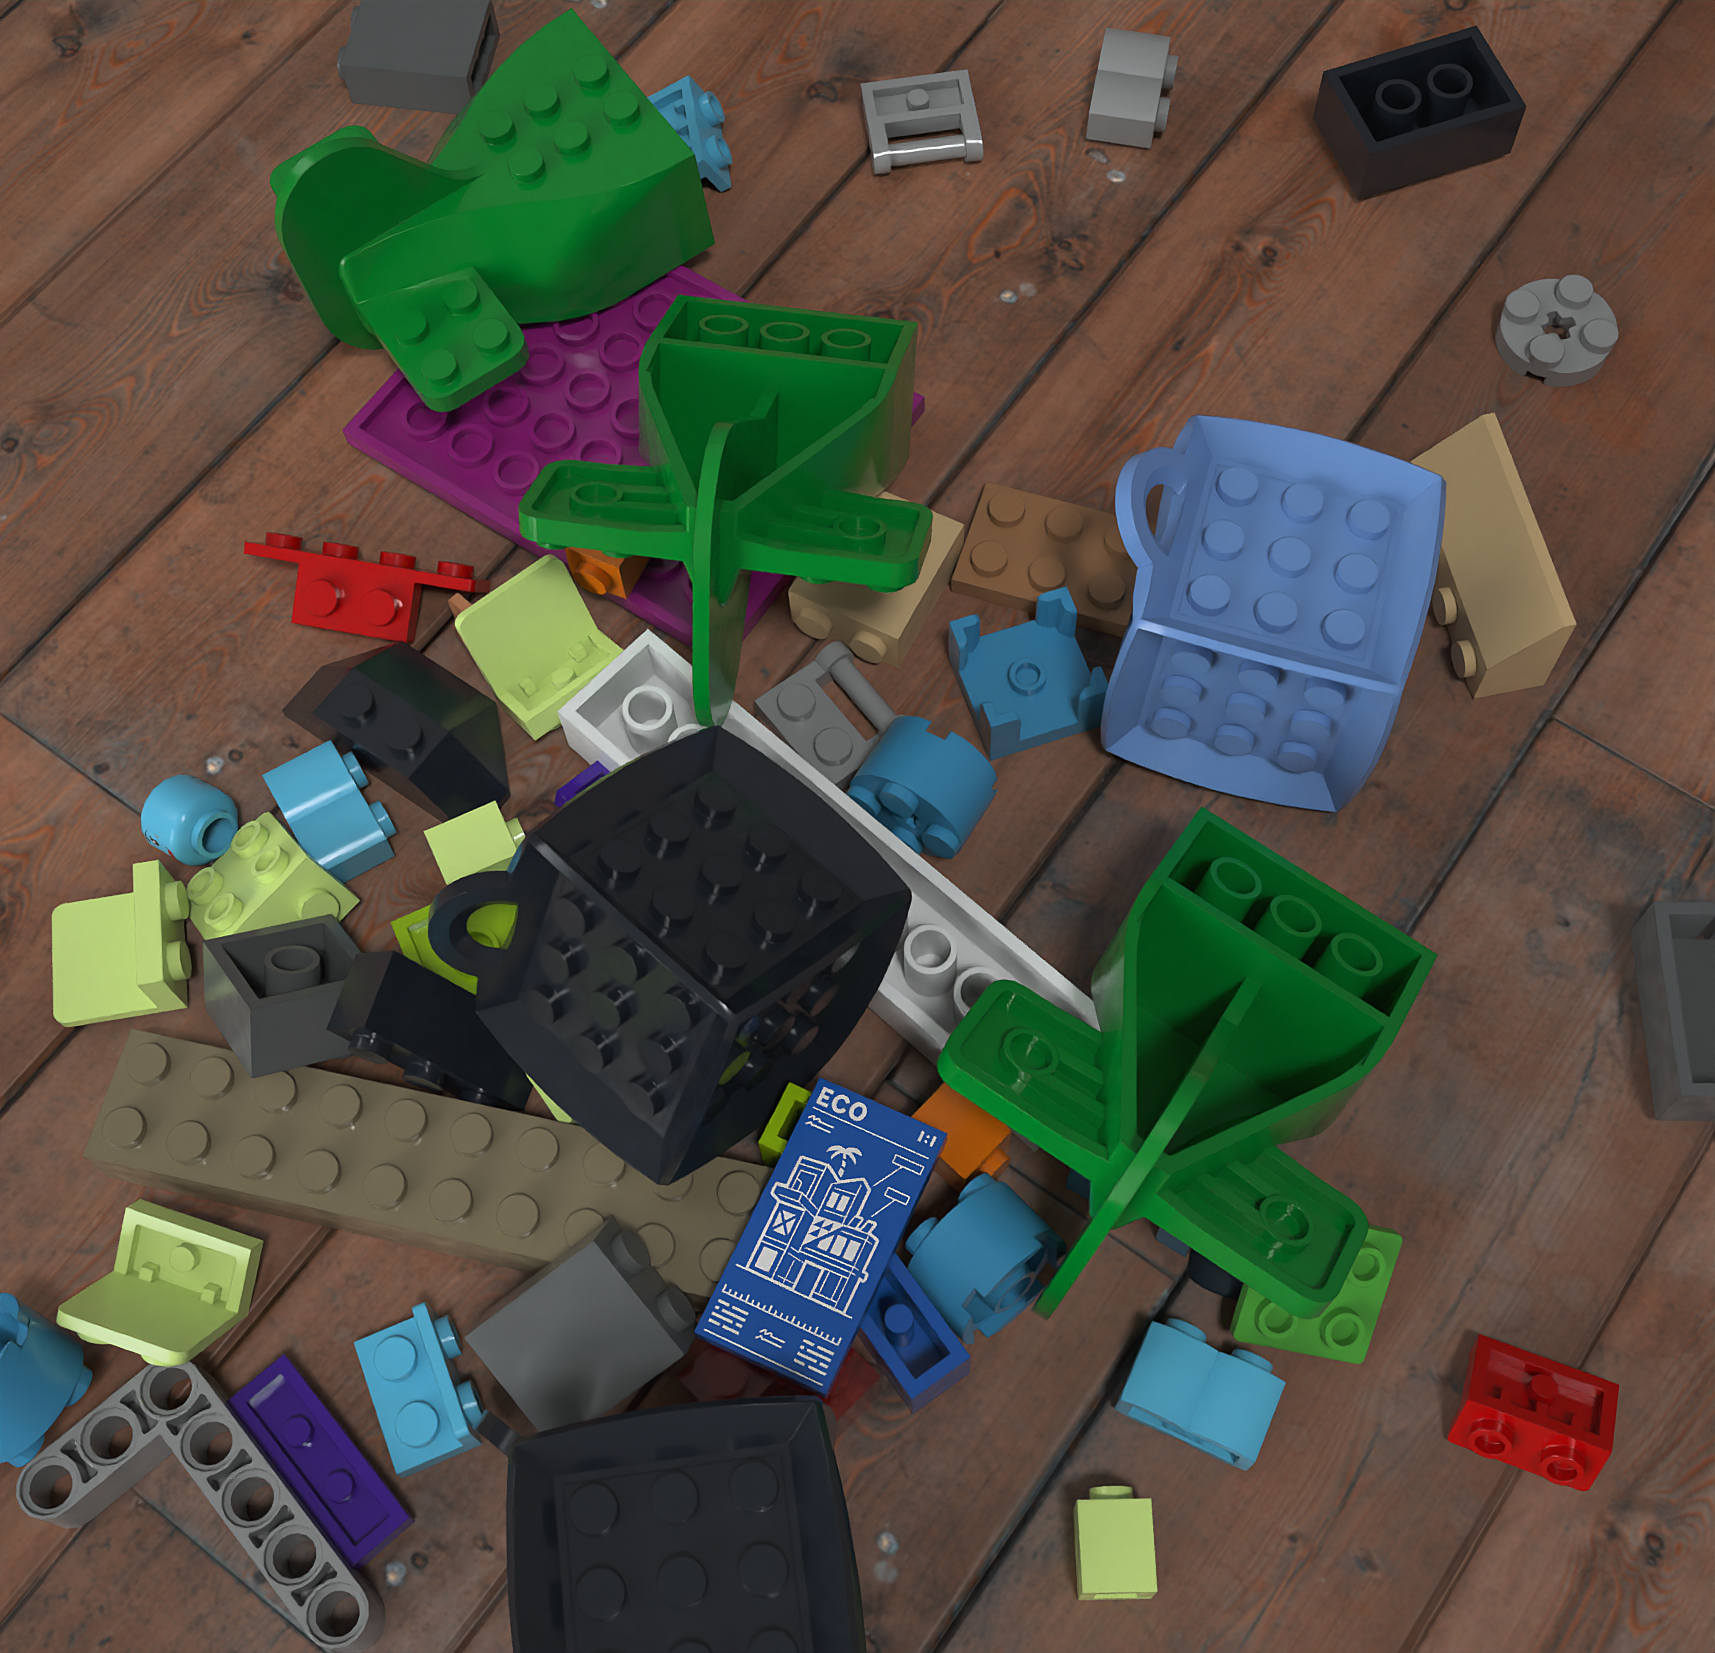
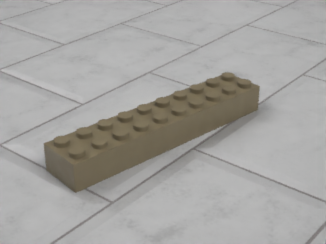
(404, 1164)

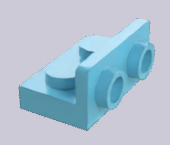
(698, 122)
(419, 1391)

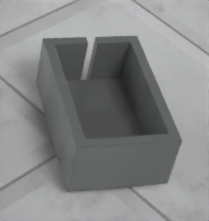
(1678, 1006)

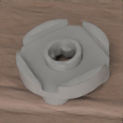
(1564, 304)

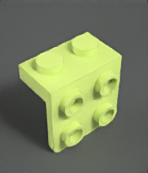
(535, 644)
(264, 884)
(122, 951)
(171, 1287)

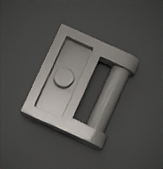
(919, 107)
(814, 725)

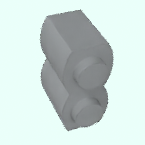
(1129, 88)

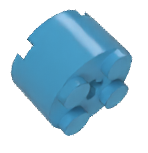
(925, 787)
(983, 1258)
(38, 1378)

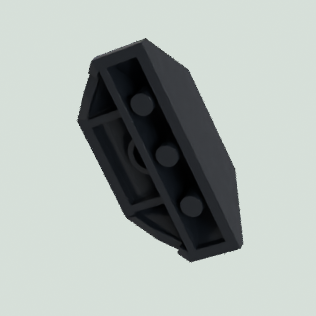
(409, 728)

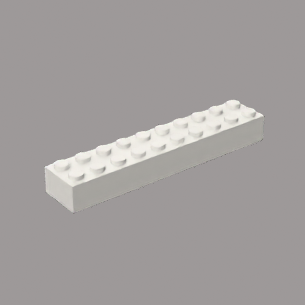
(948, 940)

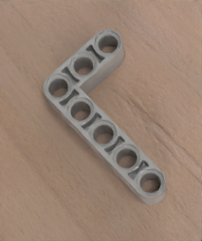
(227, 1486)

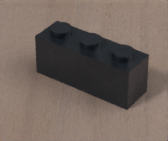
(428, 1028)

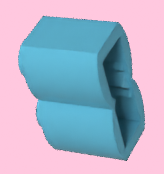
(329, 813)
(1201, 1394)

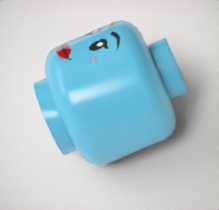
(189, 820)

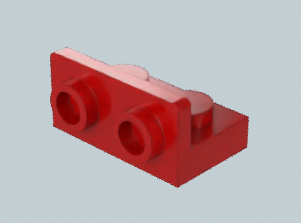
(1535, 1414)

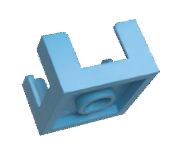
(1027, 679)

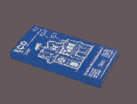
(821, 1237)

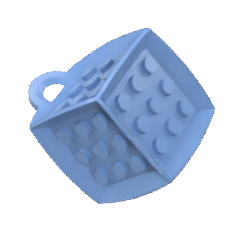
(1270, 609)

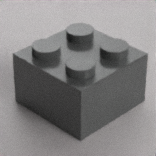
(277, 992)

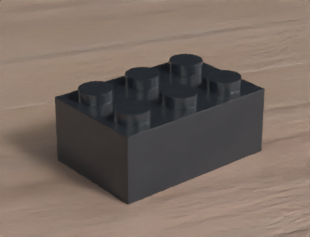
(1418, 112)

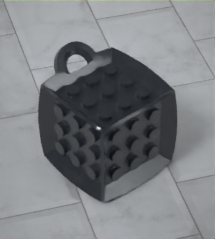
(679, 948)
(681, 1532)

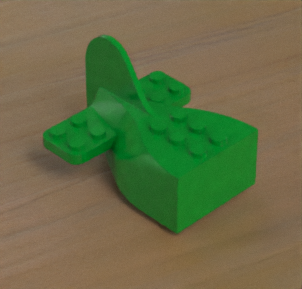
(531, 210)
(760, 457)
(1228, 1024)

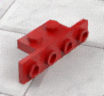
(361, 594)

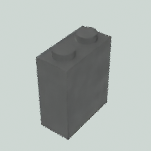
(419, 53)
(585, 1330)

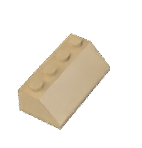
(1494, 567)

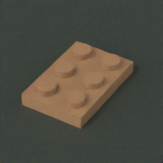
(1040, 544)

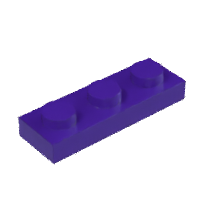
(321, 1462)

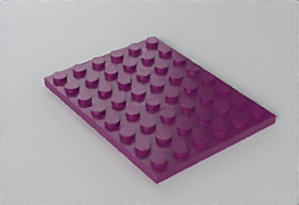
(564, 404)

